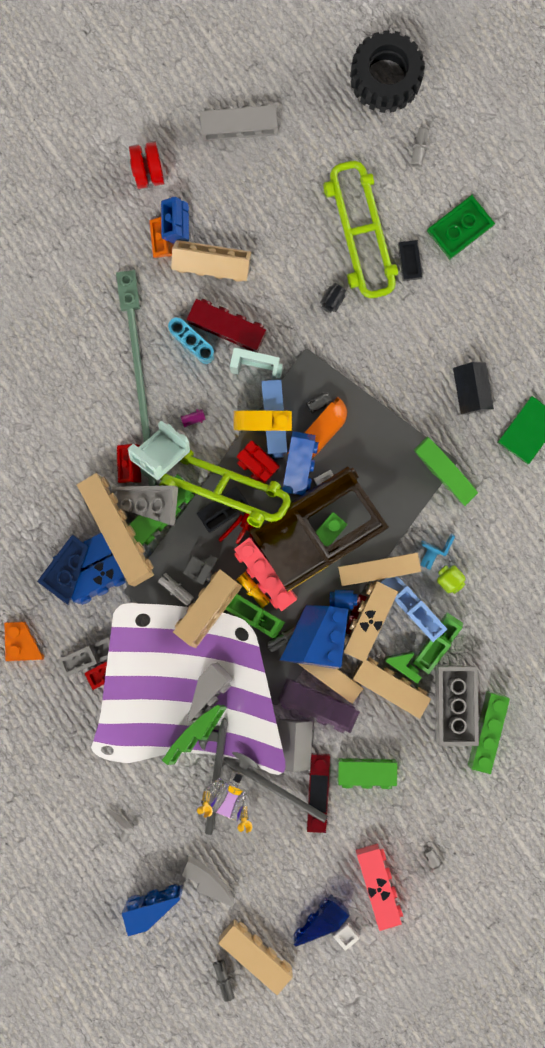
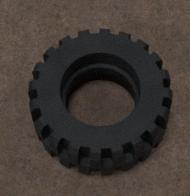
(393, 48)

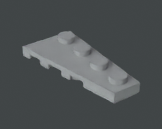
(149, 501)

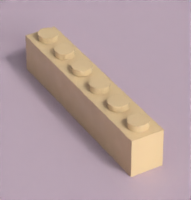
(115, 529)

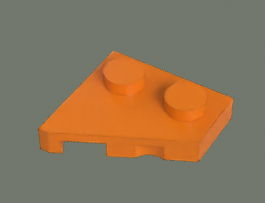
(20, 643)

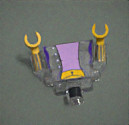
(227, 800)

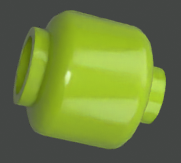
(451, 579)

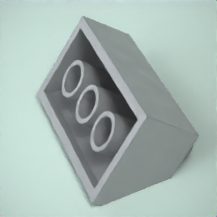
(456, 705)

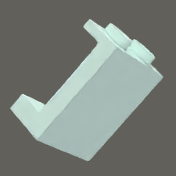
(256, 360)
(160, 451)

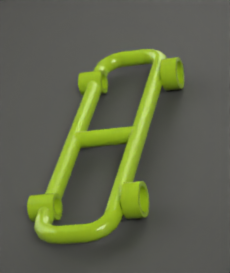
(356, 278)
(256, 516)

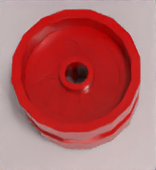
(146, 165)

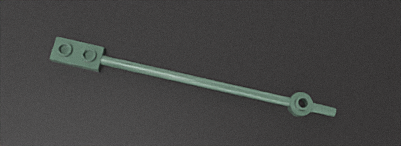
(130, 302)

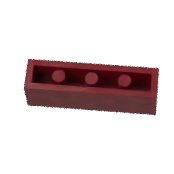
(226, 325)

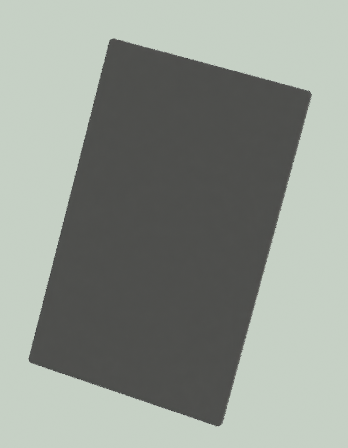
(388, 470)

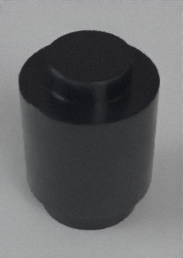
(333, 298)

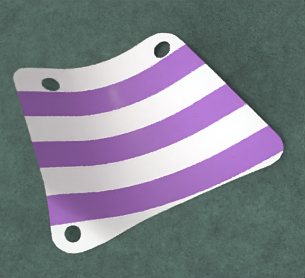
(154, 682)

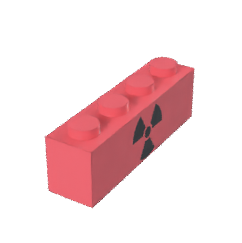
(378, 886)

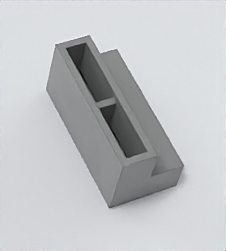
(296, 743)

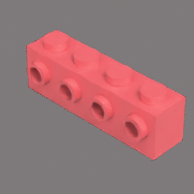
(261, 568)

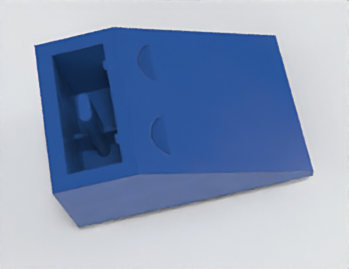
(144, 911)

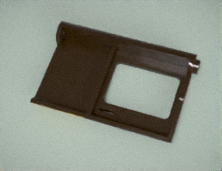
(293, 544)

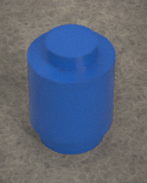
(343, 599)

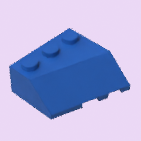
(318, 637)

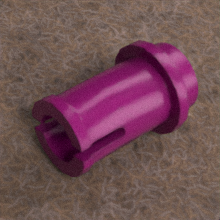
(193, 418)

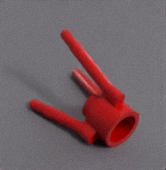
(244, 524)

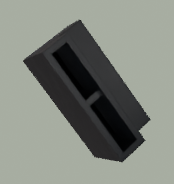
(473, 388)
(218, 514)

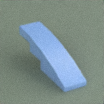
(415, 609)

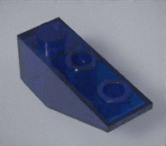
(323, 922)

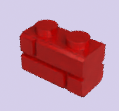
(257, 462)

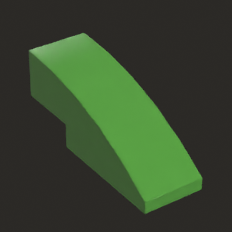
(255, 616)
(434, 651)

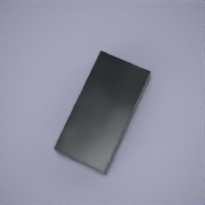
(410, 260)

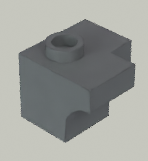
(201, 569)

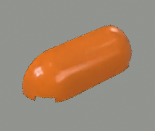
(328, 423)

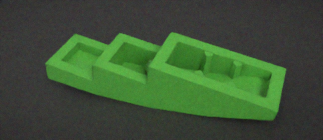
(446, 471)
(197, 731)

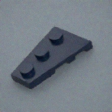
(64, 570)

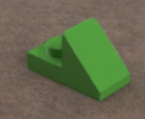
(400, 661)

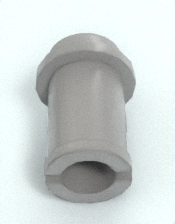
(433, 861)

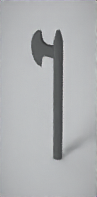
(220, 738)
(242, 767)

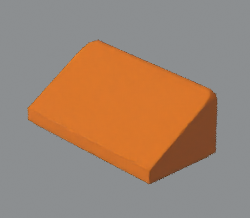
(160, 247)

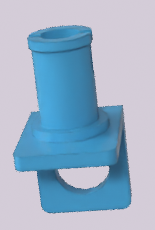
(433, 551)

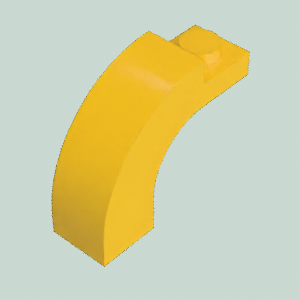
(262, 420)

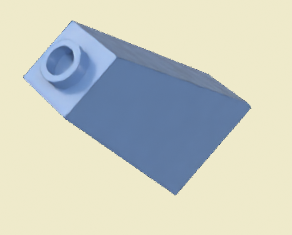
(274, 402)

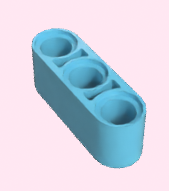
(188, 332)

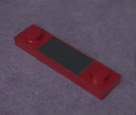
(318, 790)

